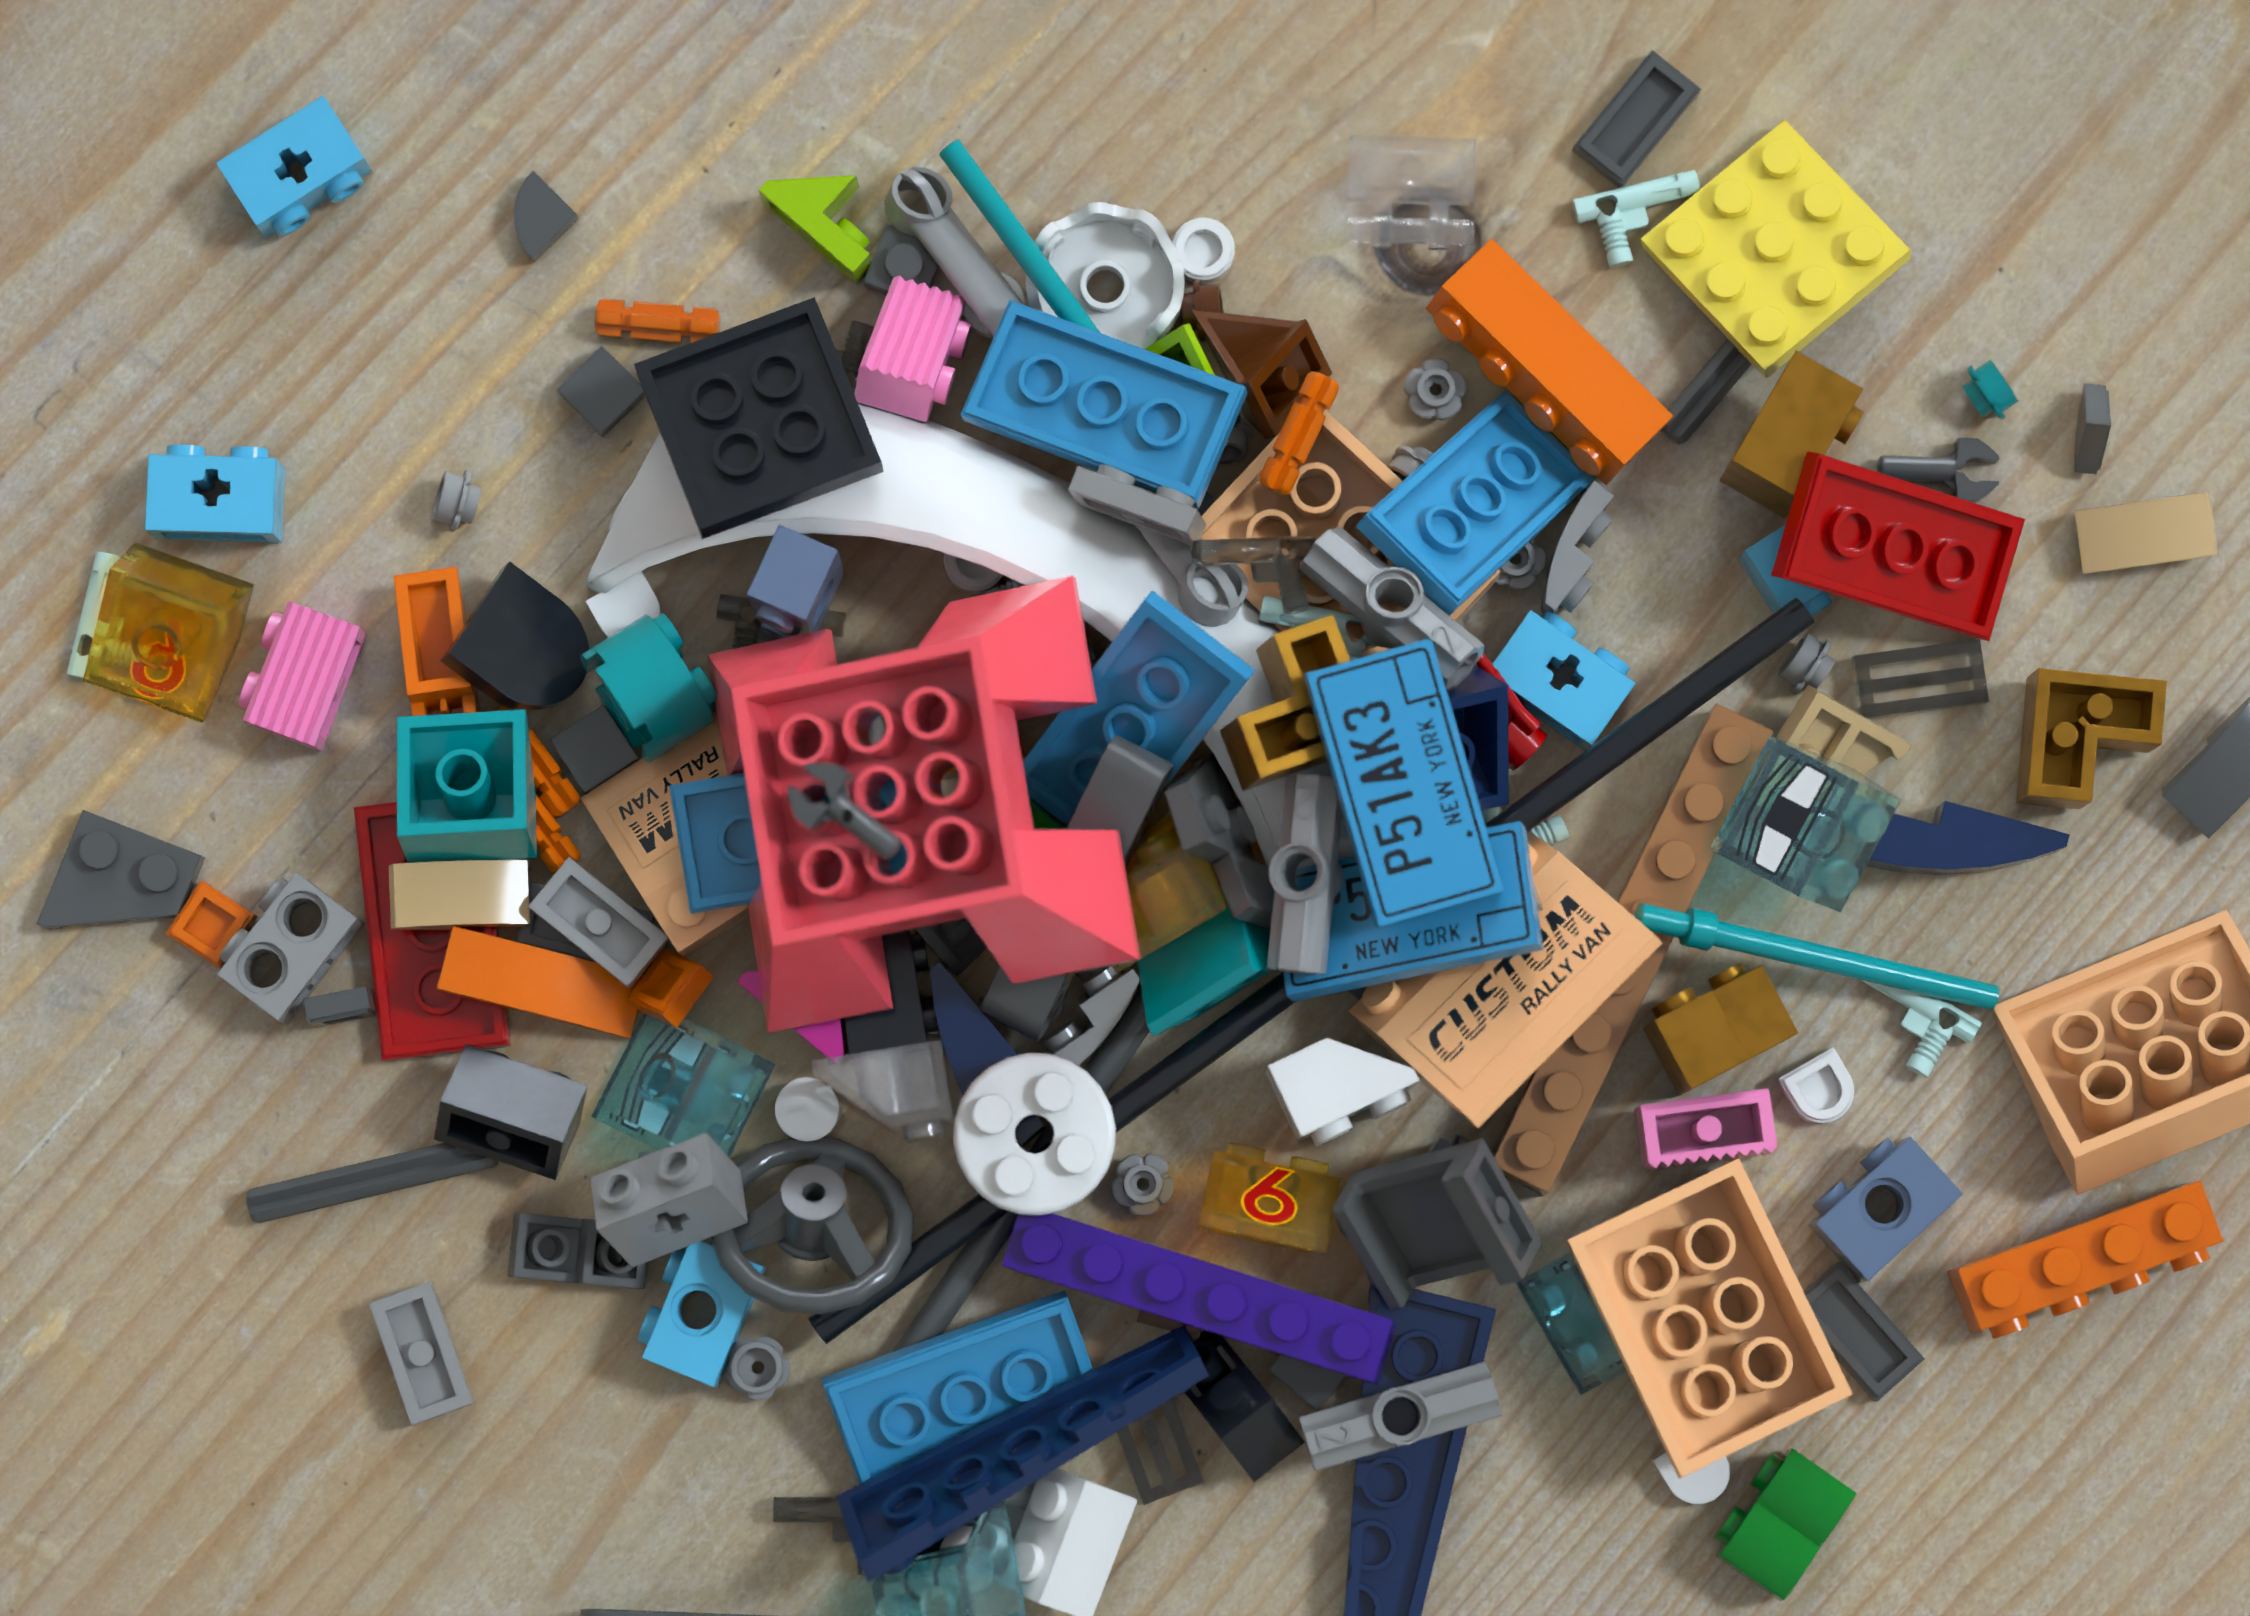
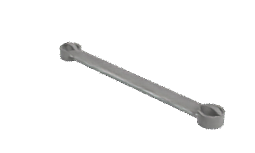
(988, 297)

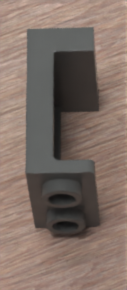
(1435, 1221)

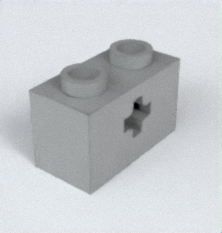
(669, 1200)

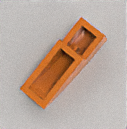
(429, 621)
(536, 982)

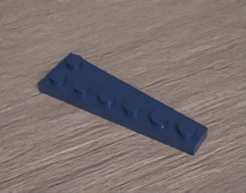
(970, 1474)
(1407, 1489)

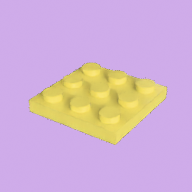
(1775, 249)

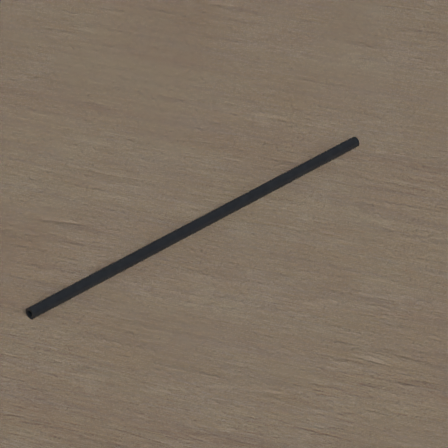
(1272, 998)

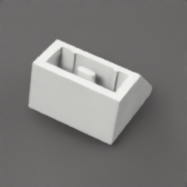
(1334, 1082)
(1067, 1539)

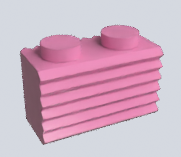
(911, 350)
(302, 675)
(1705, 1129)

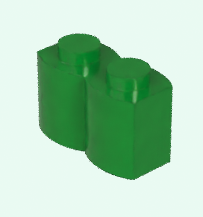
(1783, 1523)

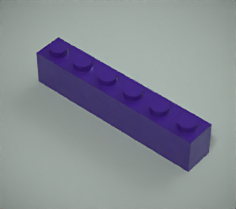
(1201, 1295)

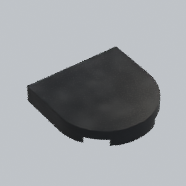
(520, 644)

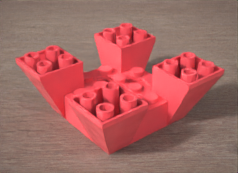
(1034, 896)

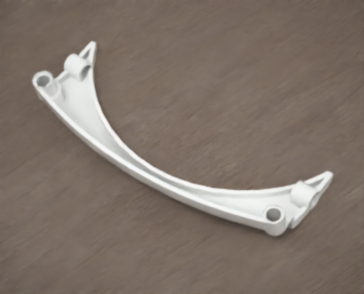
(982, 508)

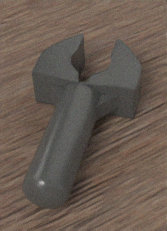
(1944, 469)
(841, 810)

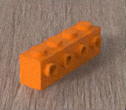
(1547, 362)
(2085, 1256)

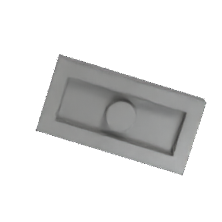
(1114, 495)
(599, 923)
(422, 1353)

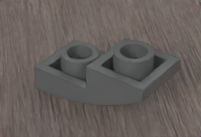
(2217, 778)
(568, 1252)

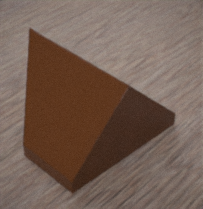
(1266, 358)

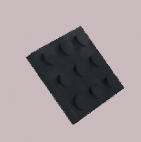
(758, 418)

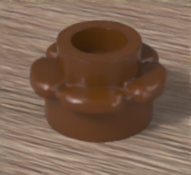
(1205, 299)

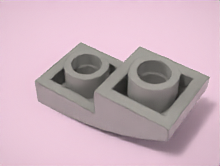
(1567, 571)
(1103, 1004)

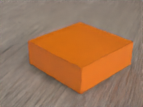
(209, 922)
(670, 988)

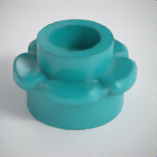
(1989, 390)

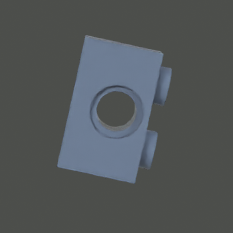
(795, 584)
(1920, 1195)

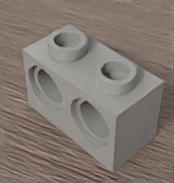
(302, 958)

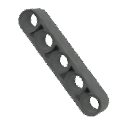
(1116, 798)

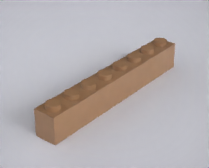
(1664, 877)

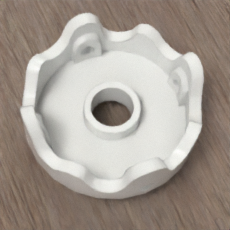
(1132, 247)
(1043, 1180)

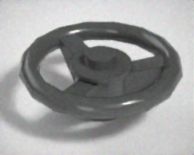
(812, 1225)

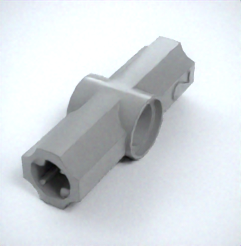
(1365, 582)
(1299, 917)
(1442, 1406)

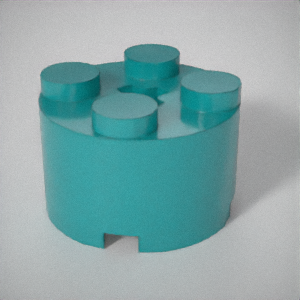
(650, 686)

